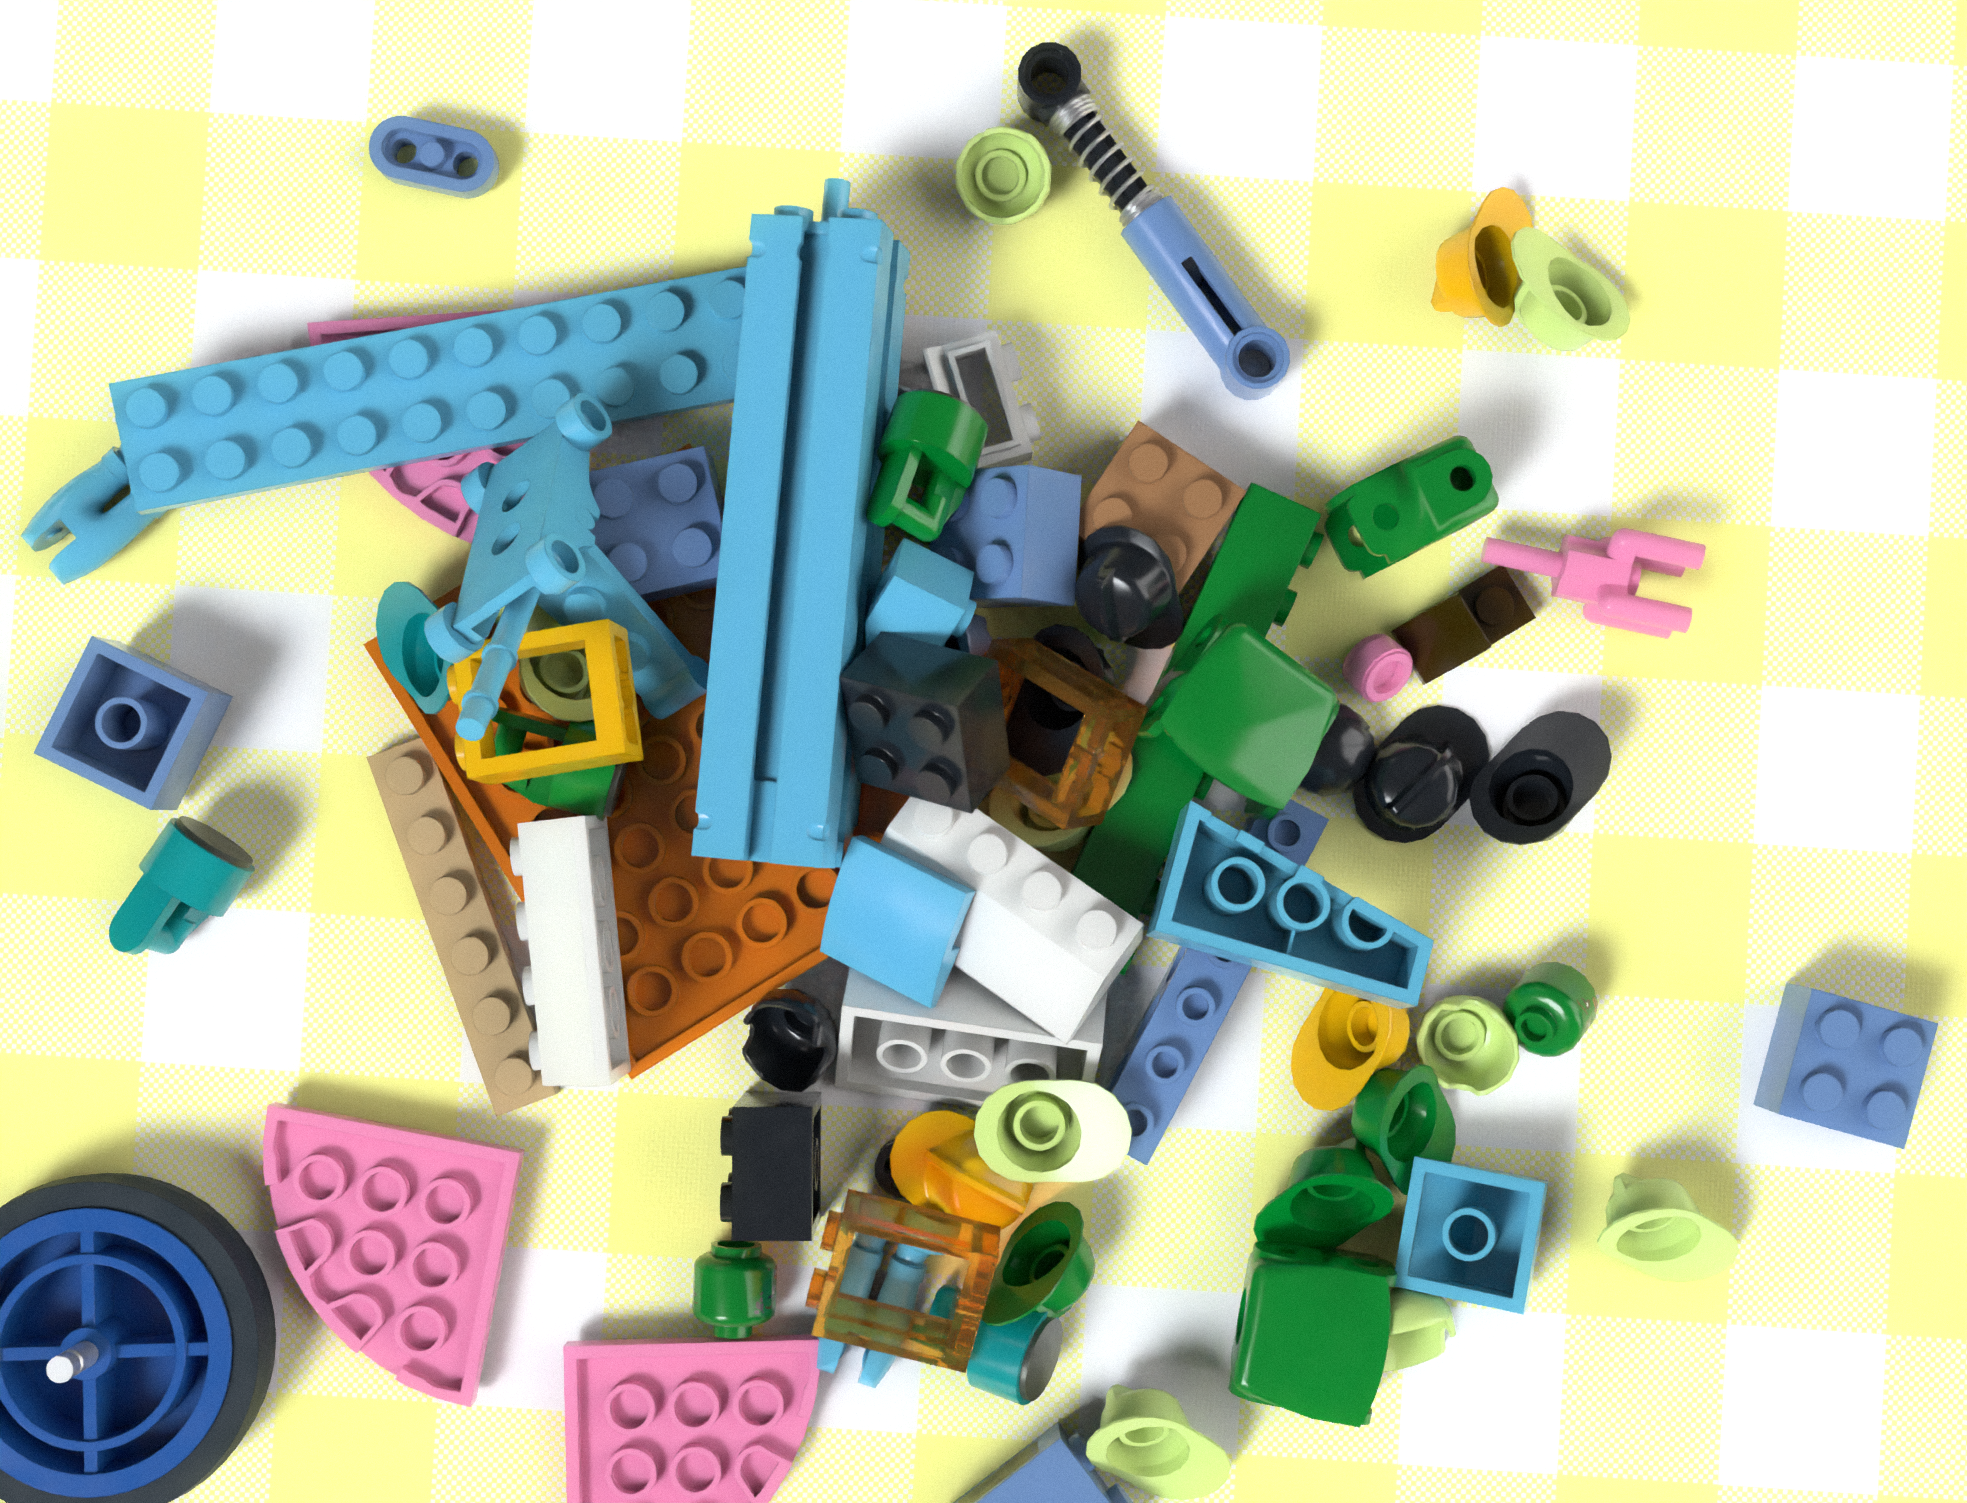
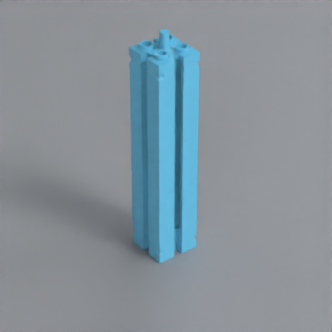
(795, 532)

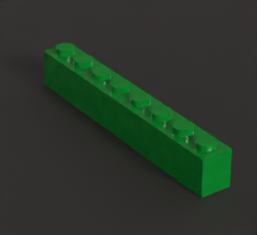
(1247, 586)

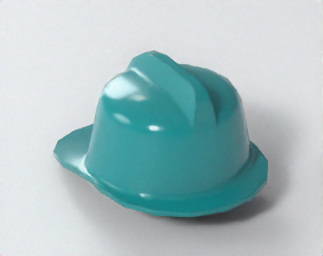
(406, 648)

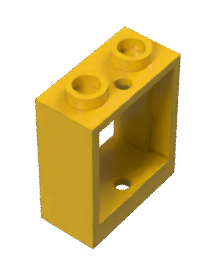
(611, 698)

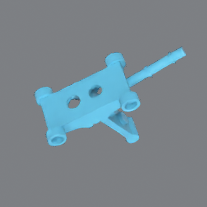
(547, 557)

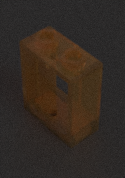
(1100, 744)
(894, 1328)

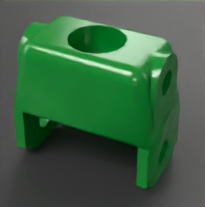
(1410, 505)
(1243, 713)
(1313, 1331)

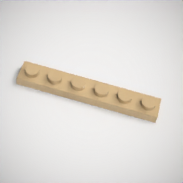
(461, 922)

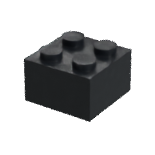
(926, 721)
(774, 1166)

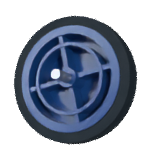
(125, 1341)

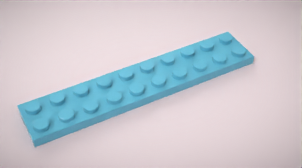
(426, 390)

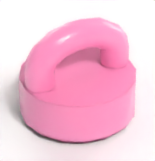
(1377, 667)

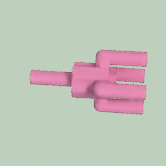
(1608, 575)

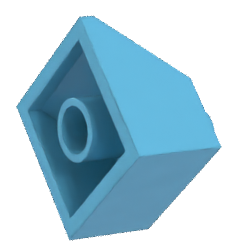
(1471, 1234)

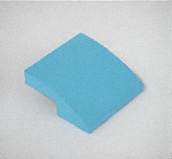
(895, 920)

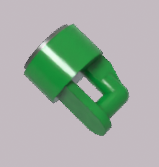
(930, 444)
(578, 792)

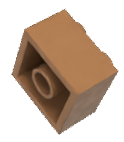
(1165, 496)

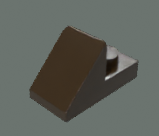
(1463, 624)

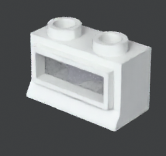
(982, 375)

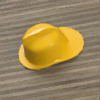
(1477, 263)
(1343, 1046)
(942, 1170)

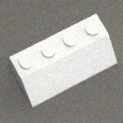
(1031, 926)
(572, 951)
(955, 1049)

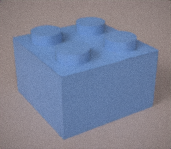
(661, 522)
(1017, 536)
(133, 724)
(1845, 1065)

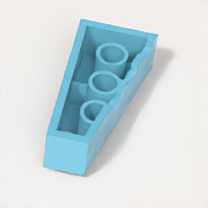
(1262, 910)

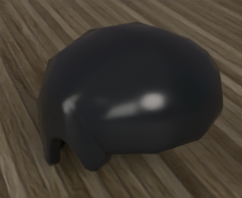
(1342, 756)
(790, 1039)

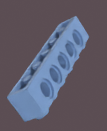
(1193, 1005)

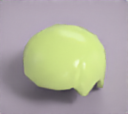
(1003, 175)
(1468, 1044)
(1416, 1328)

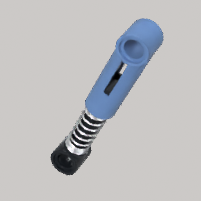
(1155, 227)

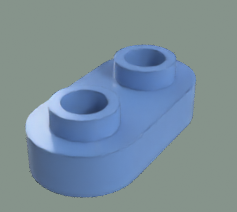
(437, 157)

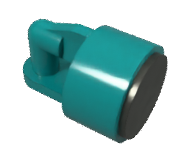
(184, 880)
(1011, 1358)

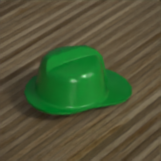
(1404, 1117)
(1326, 1199)
(1041, 1267)

